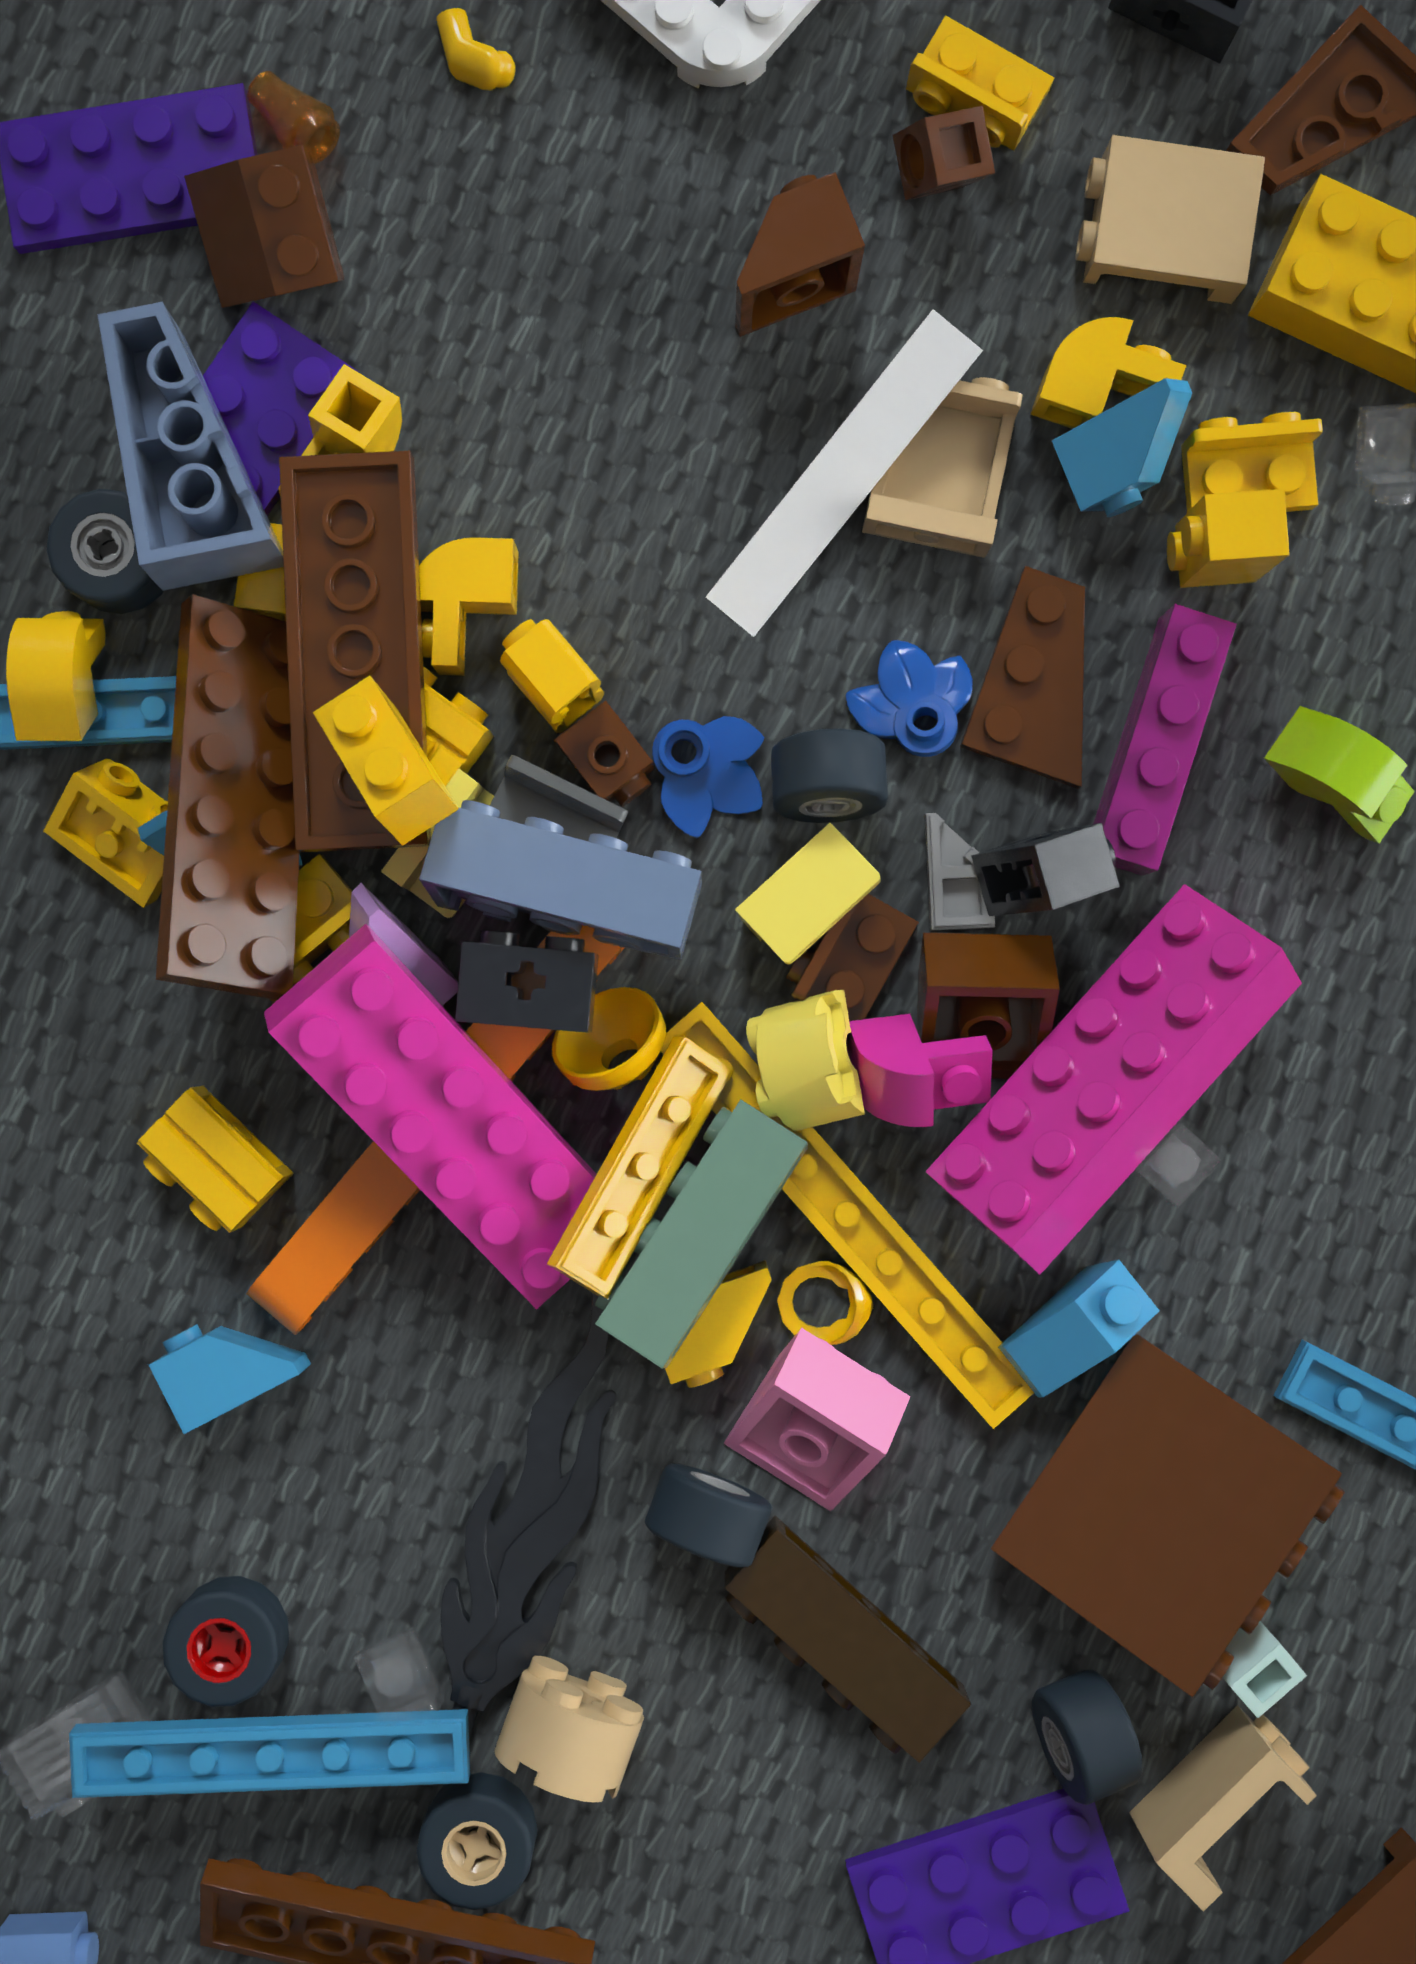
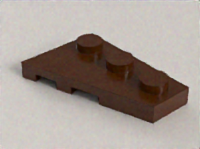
(1334, 104)
(1034, 682)

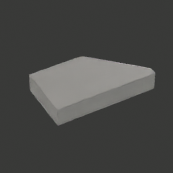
(952, 880)

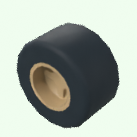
(469, 1866)

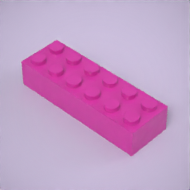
(1115, 1076)
(436, 1107)

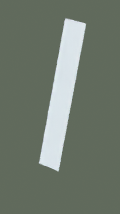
(844, 472)

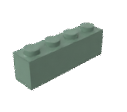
(701, 1233)

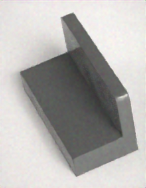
(540, 794)

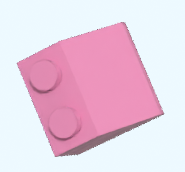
(818, 1420)

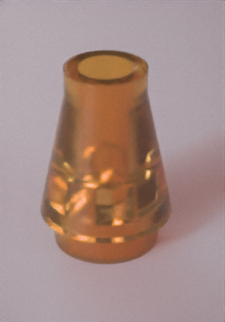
(294, 115)

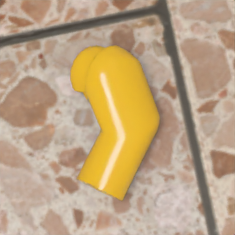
(471, 60)

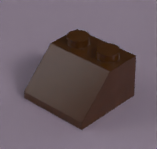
(264, 225)
(801, 255)
(988, 988)

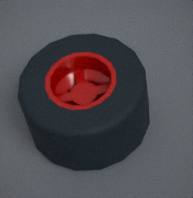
(206, 1659)

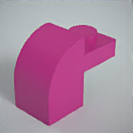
(909, 1078)

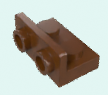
(854, 956)

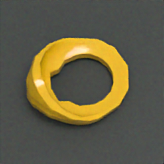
(842, 1329)

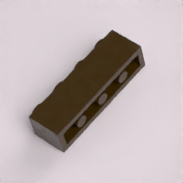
(847, 1641)

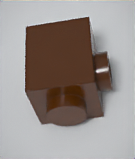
(607, 755)

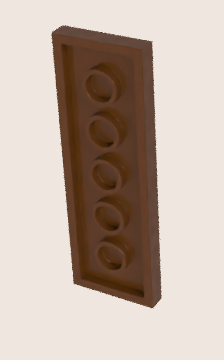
(348, 618)
(230, 808)
(321, 1923)

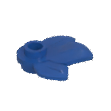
(912, 689)
(714, 778)

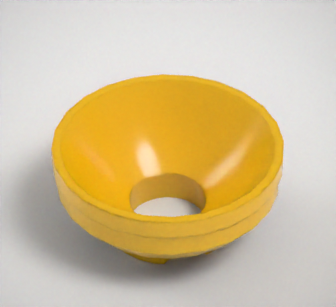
(621, 1021)

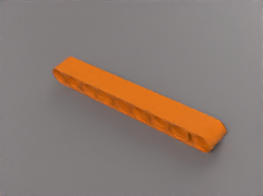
(376, 1188)

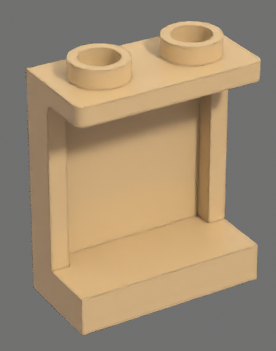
(1172, 215)
(950, 473)
(1211, 1794)

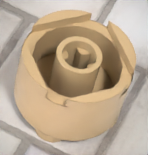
(570, 1731)

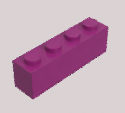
(1162, 735)

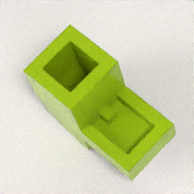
(1342, 768)

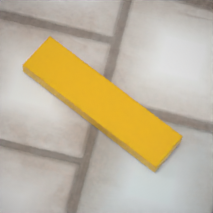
(640, 1167)

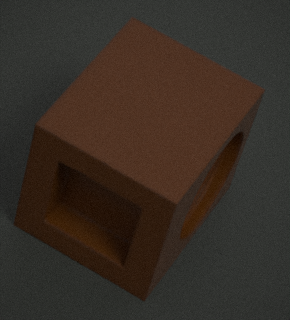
(943, 153)

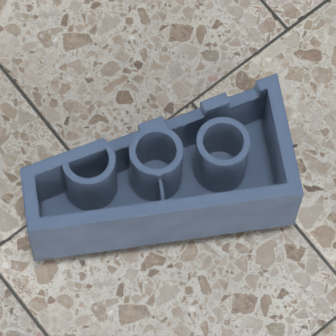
(181, 471)
(561, 880)

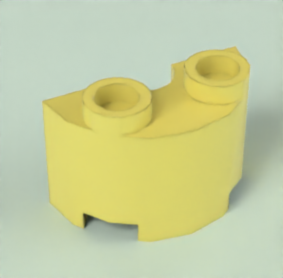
(806, 1062)

